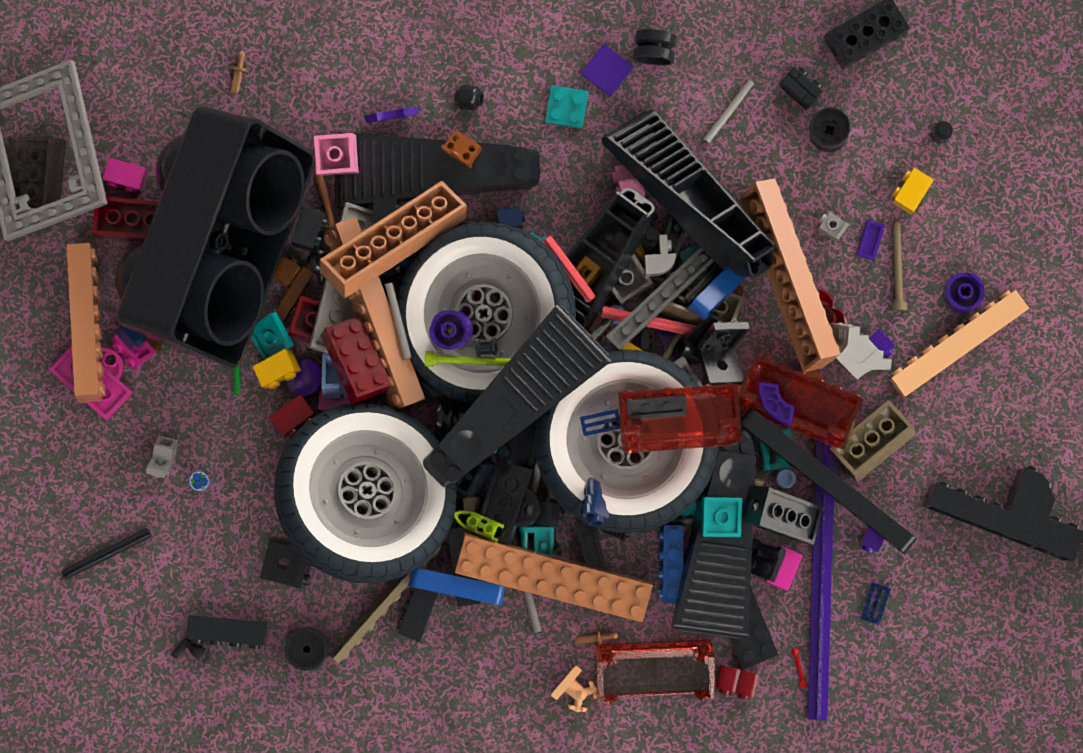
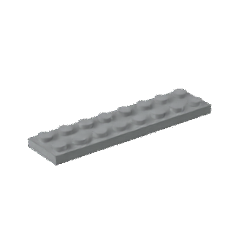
(333, 306)

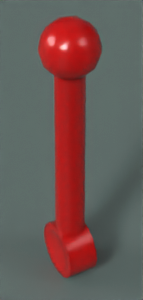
(802, 683)

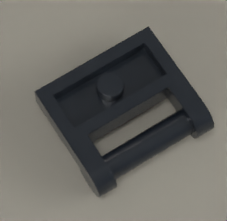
(762, 566)

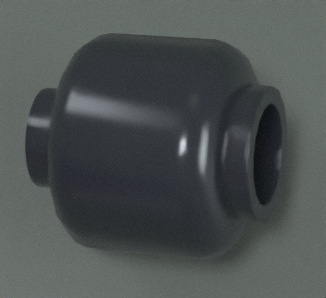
(469, 97)

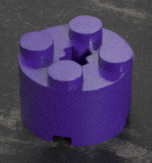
(971, 299)
(443, 322)

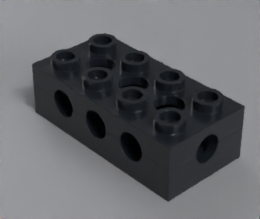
(866, 45)
(803, 520)

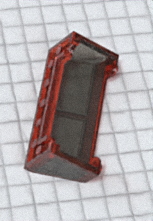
(655, 669)

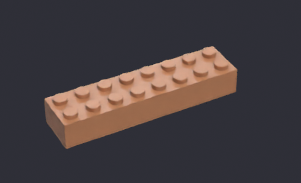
(393, 239)
(84, 323)

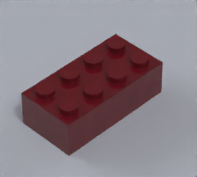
(123, 219)
(355, 359)

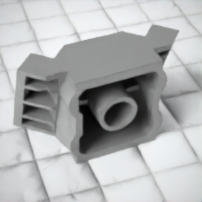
(857, 351)

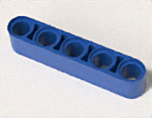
(715, 293)
(457, 586)

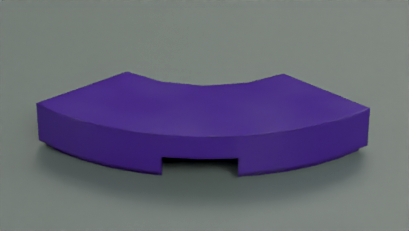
(383, 116)
(774, 404)

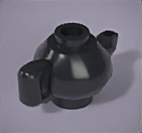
(313, 262)

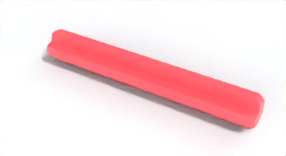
(572, 273)

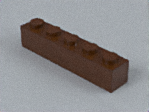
(293, 294)

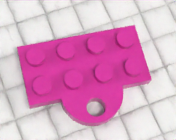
(115, 391)

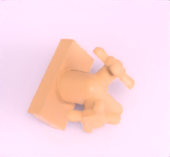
(575, 690)

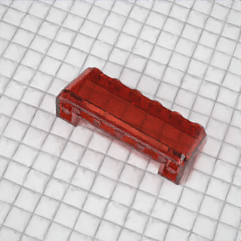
(820, 408)
(709, 421)

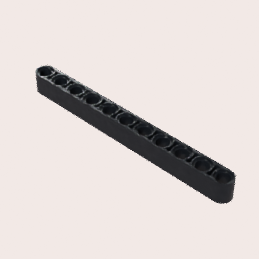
(827, 481)

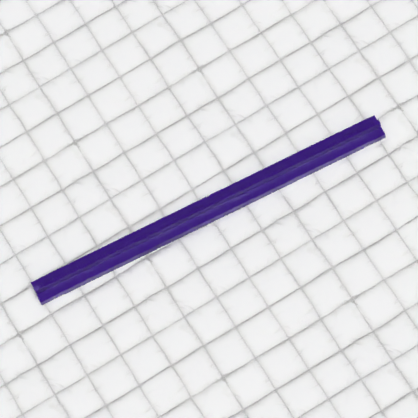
(821, 597)

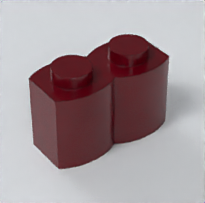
(737, 681)

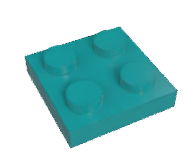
(566, 107)
(271, 336)
(721, 517)

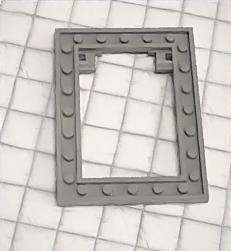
(90, 195)

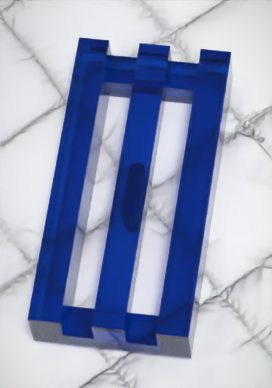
(597, 415)
(865, 610)

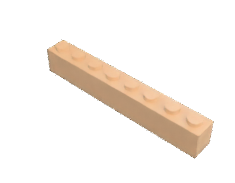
(959, 343)

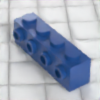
(671, 562)

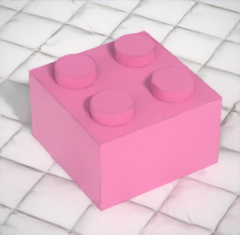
(336, 154)

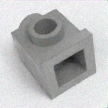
(833, 233)

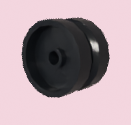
(654, 47)
(297, 642)

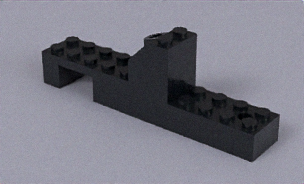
(1021, 520)

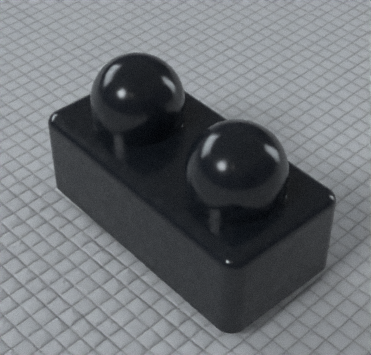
(216, 177)

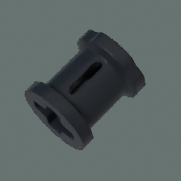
(486, 347)

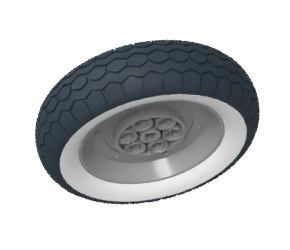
(485, 260)
(635, 493)
(328, 527)

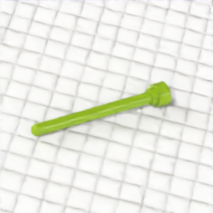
(433, 359)

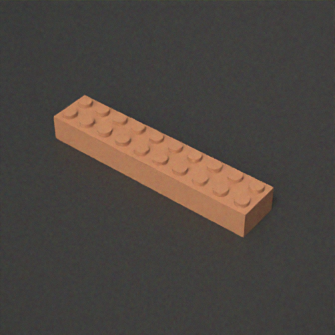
(791, 278)
(373, 307)
(553, 577)

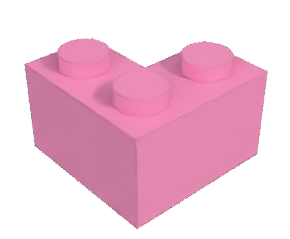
(626, 180)

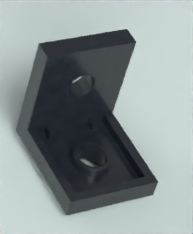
(718, 347)
(295, 575)

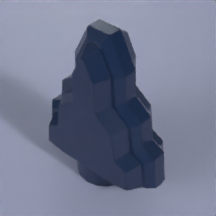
(593, 504)

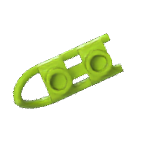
(474, 522)

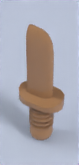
(238, 73)
(596, 637)

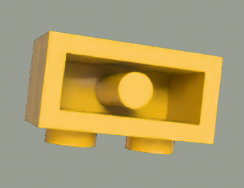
(912, 191)
(276, 369)

